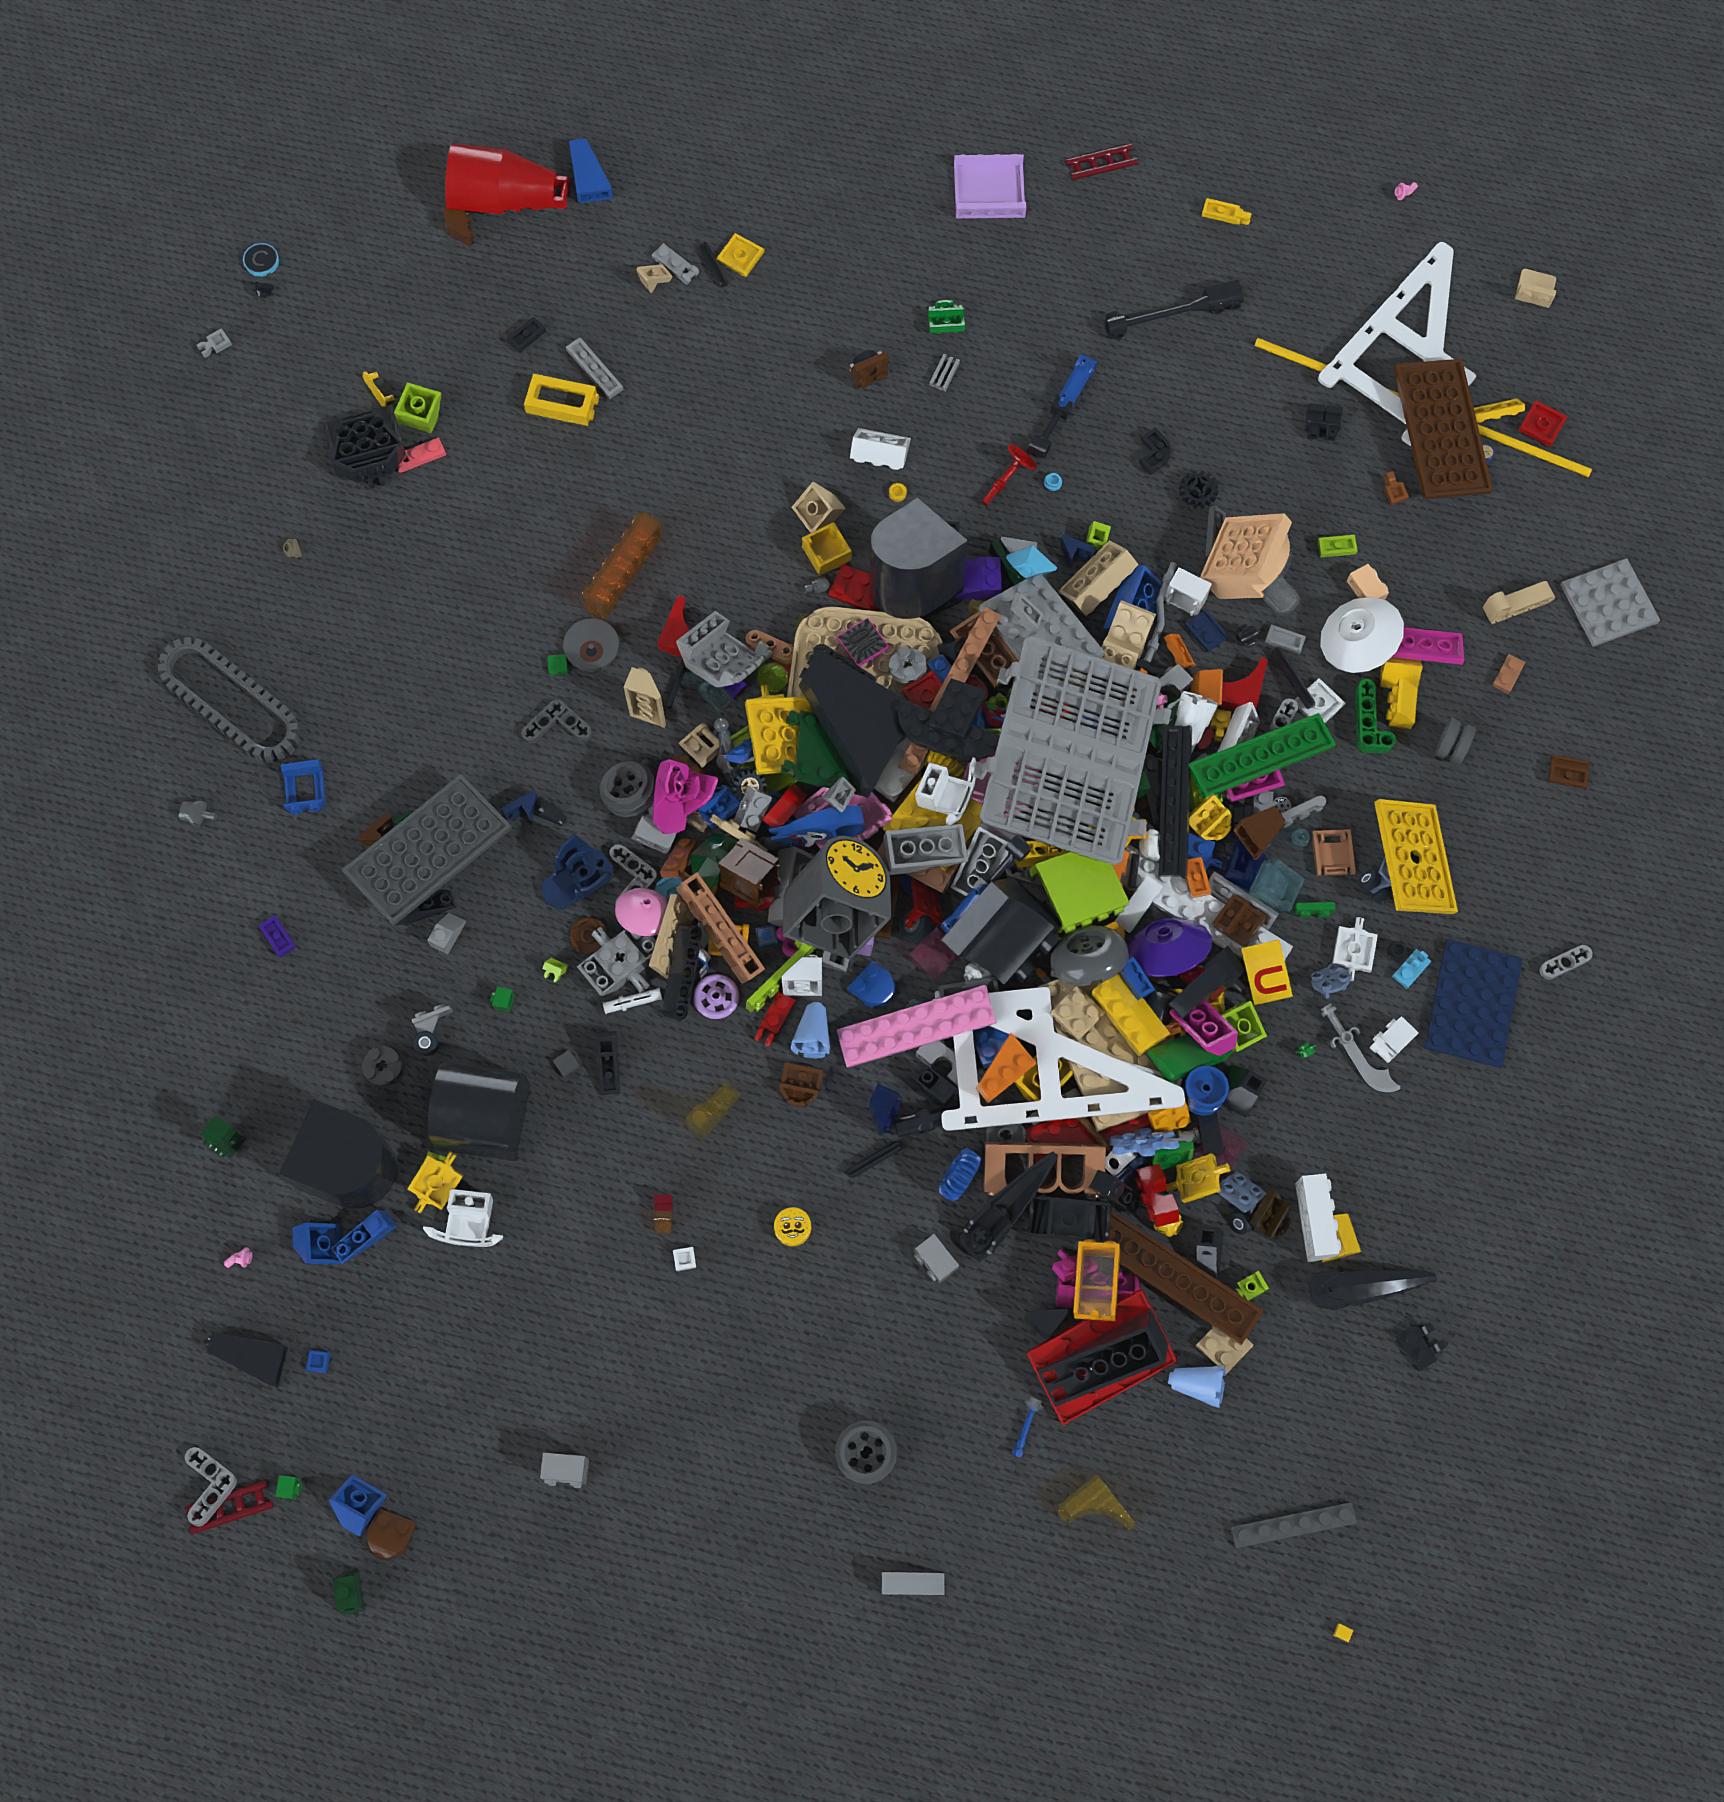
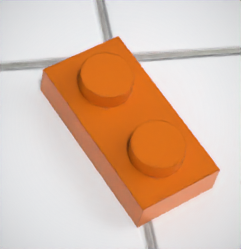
(1179, 651)
(1197, 878)

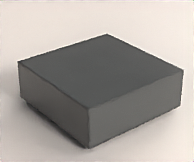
(566, 1063)

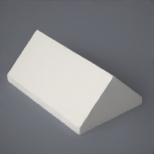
(1241, 727)

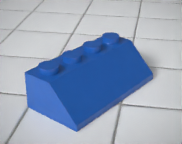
(1138, 589)

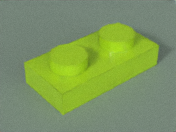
(1337, 546)

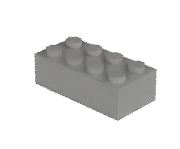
(984, 856)

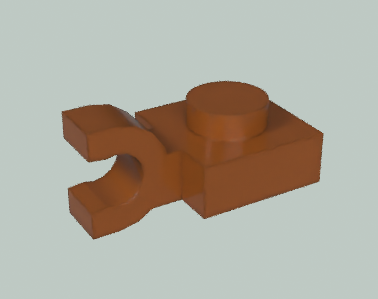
(1394, 491)

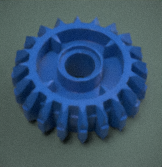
(959, 1174)

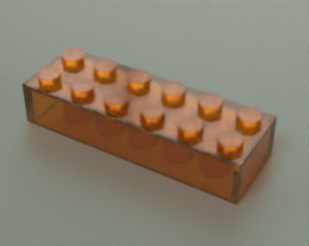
(622, 565)

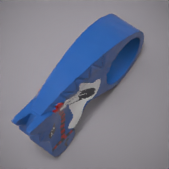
(820, 826)

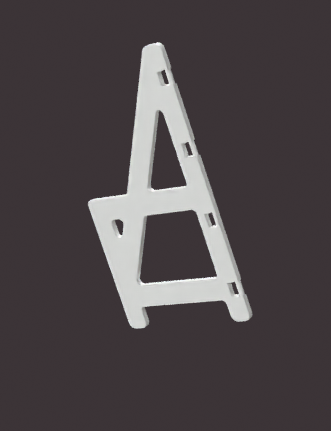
(1384, 321)
(1049, 1048)

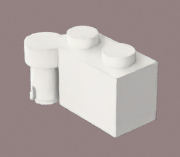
(1394, 1039)

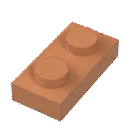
(1508, 674)

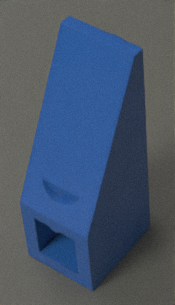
(364, 1235)

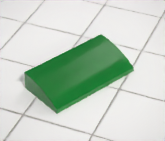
(1182, 1056)

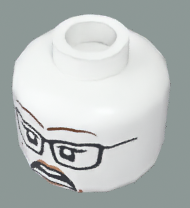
(974, 971)

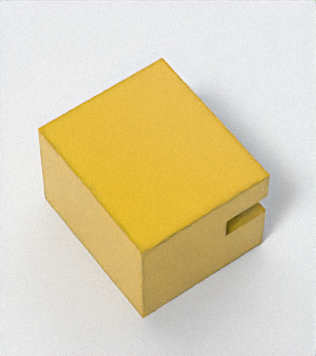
(1343, 1632)

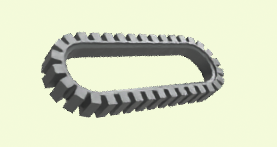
(242, 680)

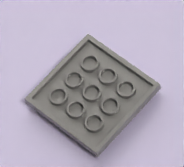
(1610, 602)

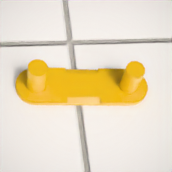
(368, 378)

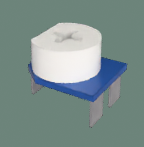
(702, 962)

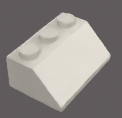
(879, 448)
(804, 977)

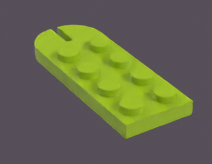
(771, 986)

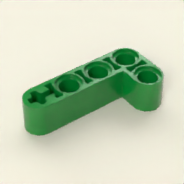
(1369, 716)

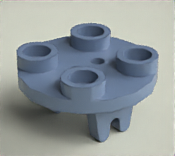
(1330, 980)

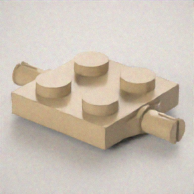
(733, 828)

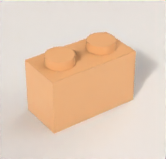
(1367, 584)

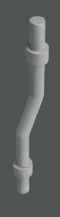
(1153, 644)

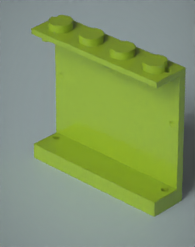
(1080, 889)

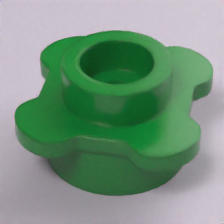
(1306, 1050)

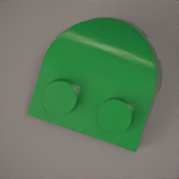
(946, 317)

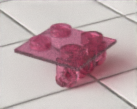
(934, 955)

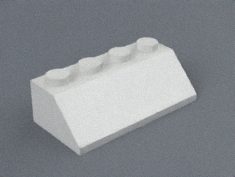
(1317, 1217)

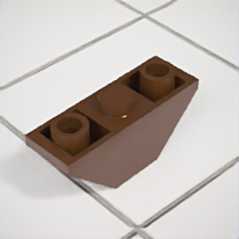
(457, 225)

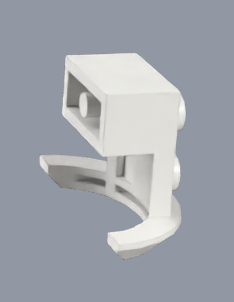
(945, 793)
(467, 1220)

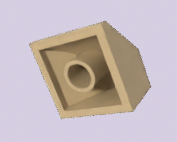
(817, 507)

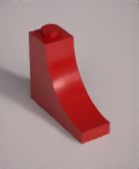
(674, 628)
(1245, 690)

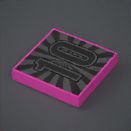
(862, 642)

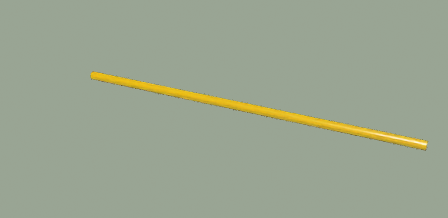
(1484, 431)

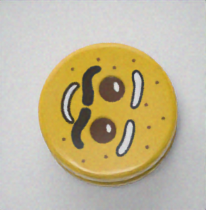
(792, 1226)

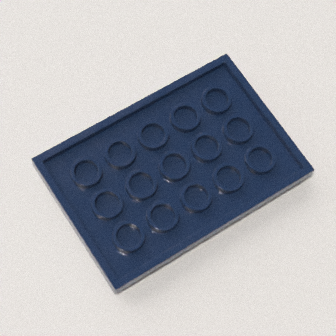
(1473, 1003)

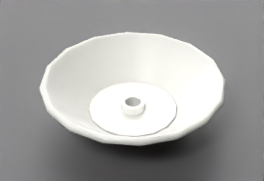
(1368, 646)

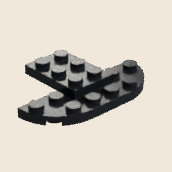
(950, 726)

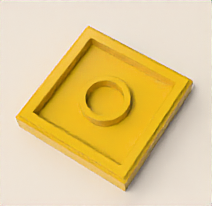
(740, 255)

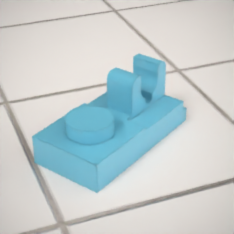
(1412, 968)

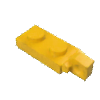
(1225, 212)

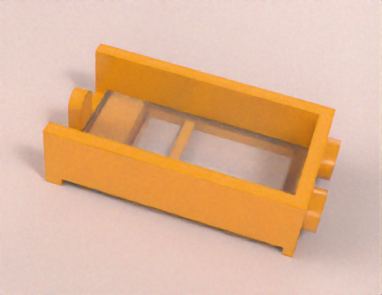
(1096, 1280)

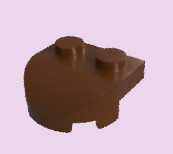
(800, 1083)
(389, 1535)

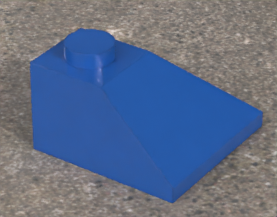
(315, 1241)
(356, 1504)

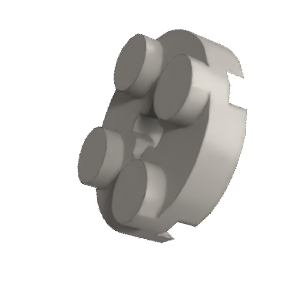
(905, 656)

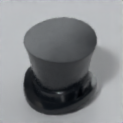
(1160, 1000)

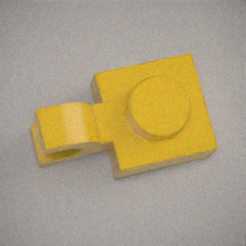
(1220, 722)

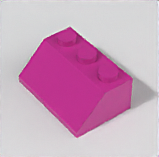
(1256, 786)
(1209, 1029)

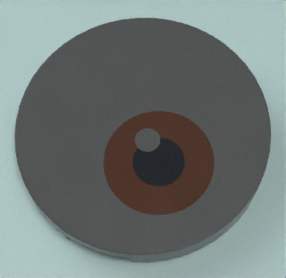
(591, 645)

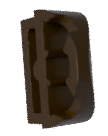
(1272, 1215)

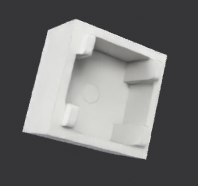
(1187, 592)

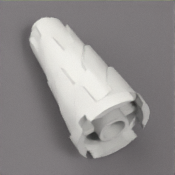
(1196, 712)

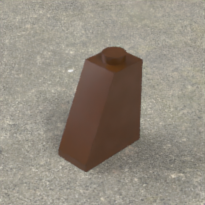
(1259, 830)

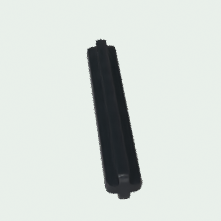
(1293, 678)

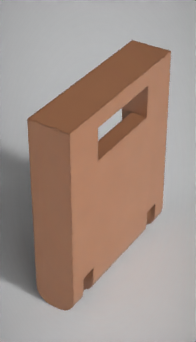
(1333, 857)

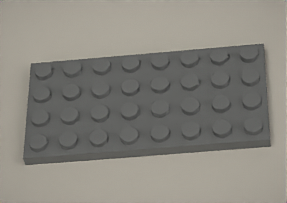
(426, 849)

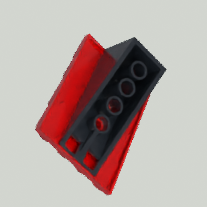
(1101, 1357)

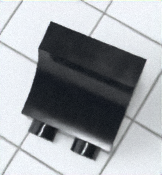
(1005, 931)

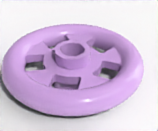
(699, 995)

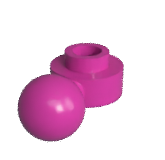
(788, 946)

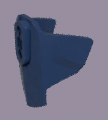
(566, 883)

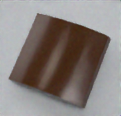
(1239, 920)

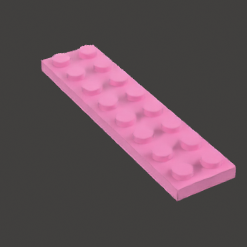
(916, 1026)

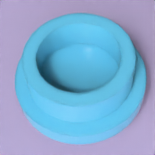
(1053, 482)

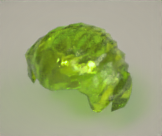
(772, 675)

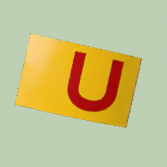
(1266, 972)

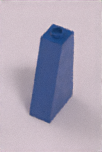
(588, 174)

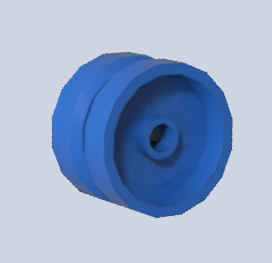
(1205, 1090)

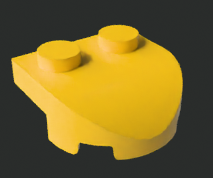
(1210, 819)

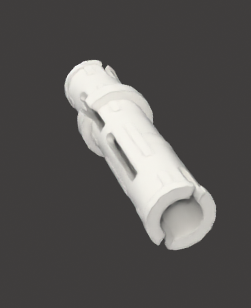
(609, 1006)

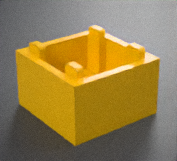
(826, 548)

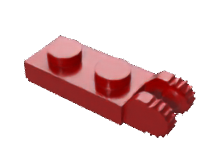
(775, 1017)

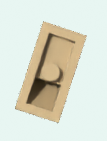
(652, 275)

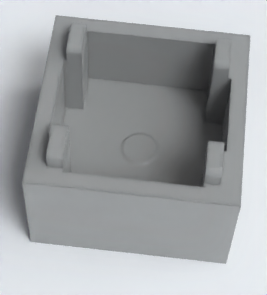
(564, 1469)

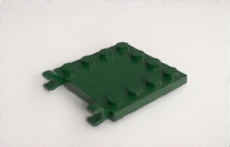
(815, 756)

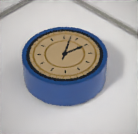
(1488, 451)

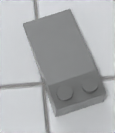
(924, 848)

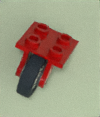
(925, 913)

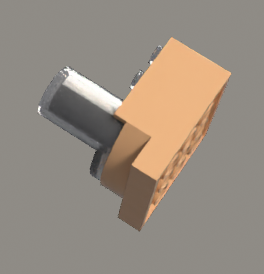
(1252, 561)

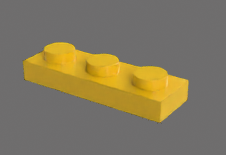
(1499, 409)

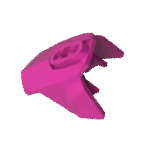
(679, 795)

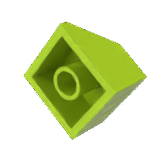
(418, 408)
(1246, 1023)

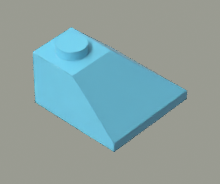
(1030, 562)

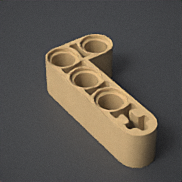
(1501, 607)

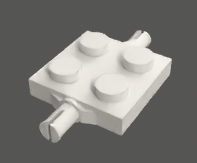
(1355, 948)

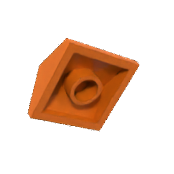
(1208, 684)

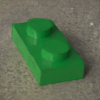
(1322, 909)

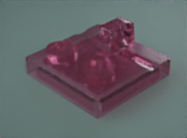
(1232, 1145)

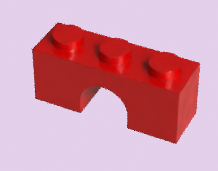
(1160, 1209)

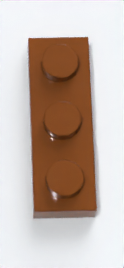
(679, 858)

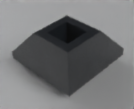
(1243, 1089)

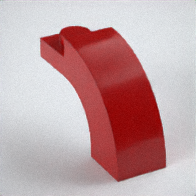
(784, 806)

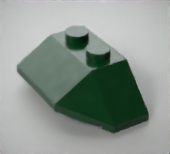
(708, 855)

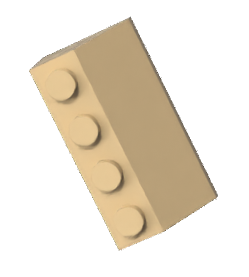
(1098, 577)
(643, 697)

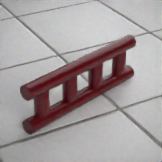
(1102, 169)
(241, 1511)

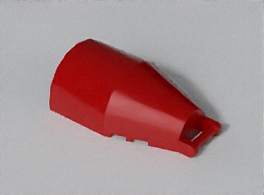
(499, 181)

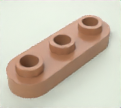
(778, 647)

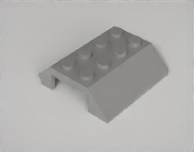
(717, 655)

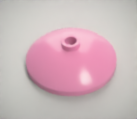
(641, 911)

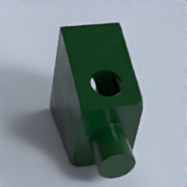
(348, 1593)

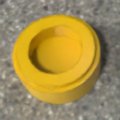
(897, 492)

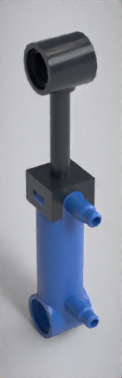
(1064, 402)
(1018, 850)

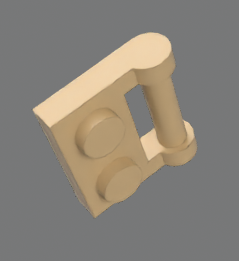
(697, 748)

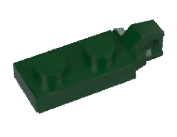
(1009, 572)

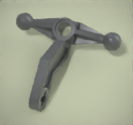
(726, 746)

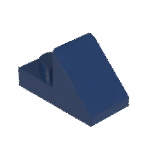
(1075, 547)
(525, 803)

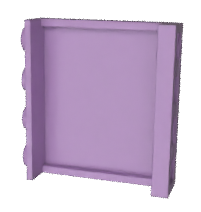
(989, 186)

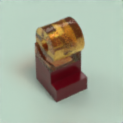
(663, 1213)

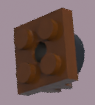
(868, 368)

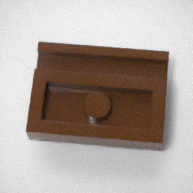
(1568, 772)

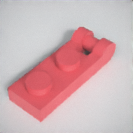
(422, 454)

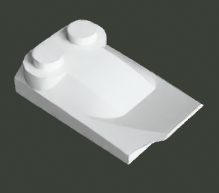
(894, 779)

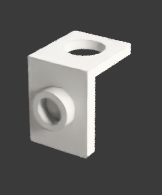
(1123, 1160)

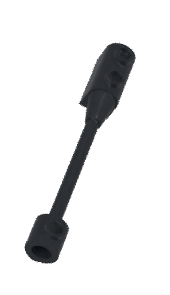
(1213, 298)

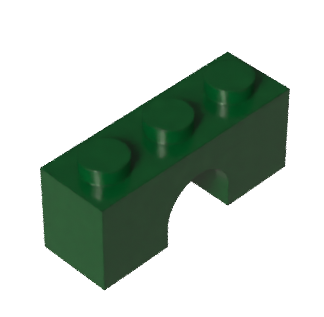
(222, 1137)

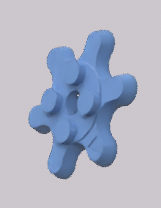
(1143, 1142)

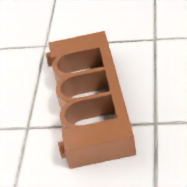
(720, 928)
(994, 1164)

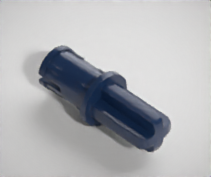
(1130, 1169)

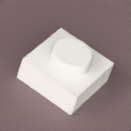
(684, 1259)

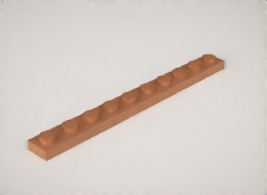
(960, 671)

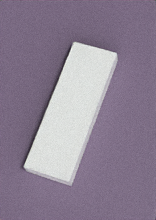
(1139, 904)

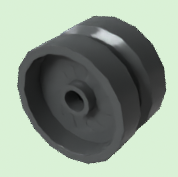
(1458, 742)

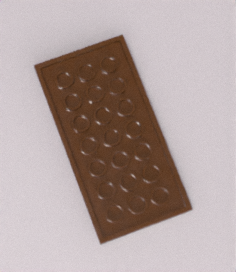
(1442, 429)

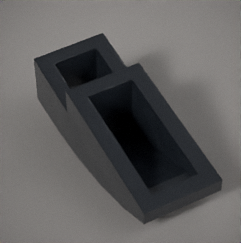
(1199, 990)

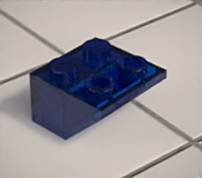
(1242, 867)
(882, 1106)

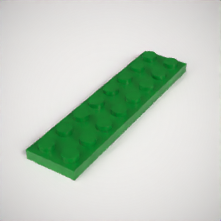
(1261, 755)

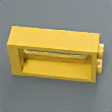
(560, 411)

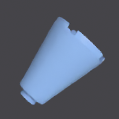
(812, 1033)
(1200, 1383)

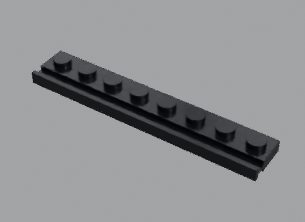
(1175, 801)

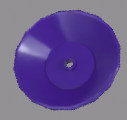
(1170, 946)

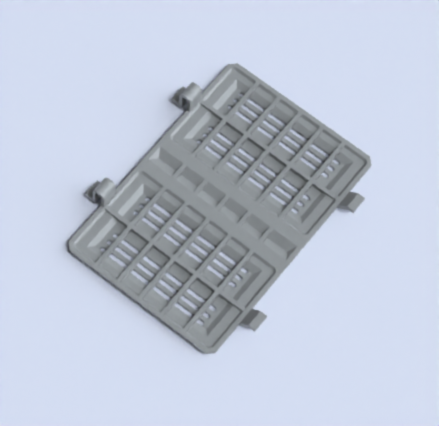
(1071, 750)

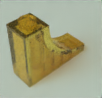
(707, 1115)
(1094, 1499)

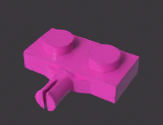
(1066, 1267)

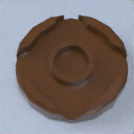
(582, 938)

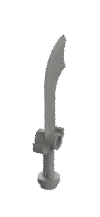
(1375, 1078)

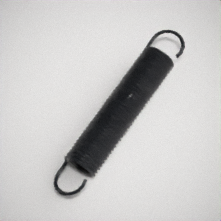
(1134, 865)

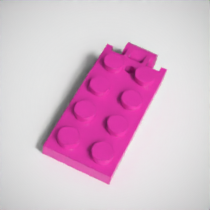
(1431, 646)

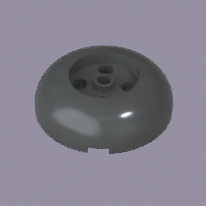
(1089, 955)

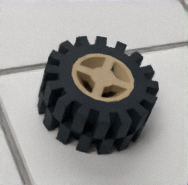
(739, 780)

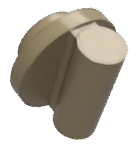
(292, 548)

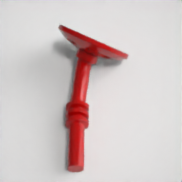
(1020, 459)

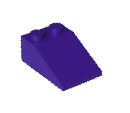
(981, 579)

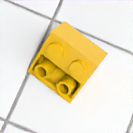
(1402, 705)

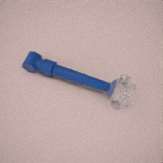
(1033, 1405)

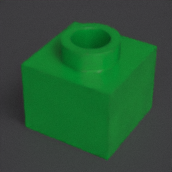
(502, 999)
(288, 1487)

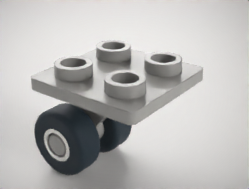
(425, 1041)

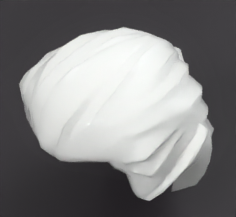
(1150, 846)

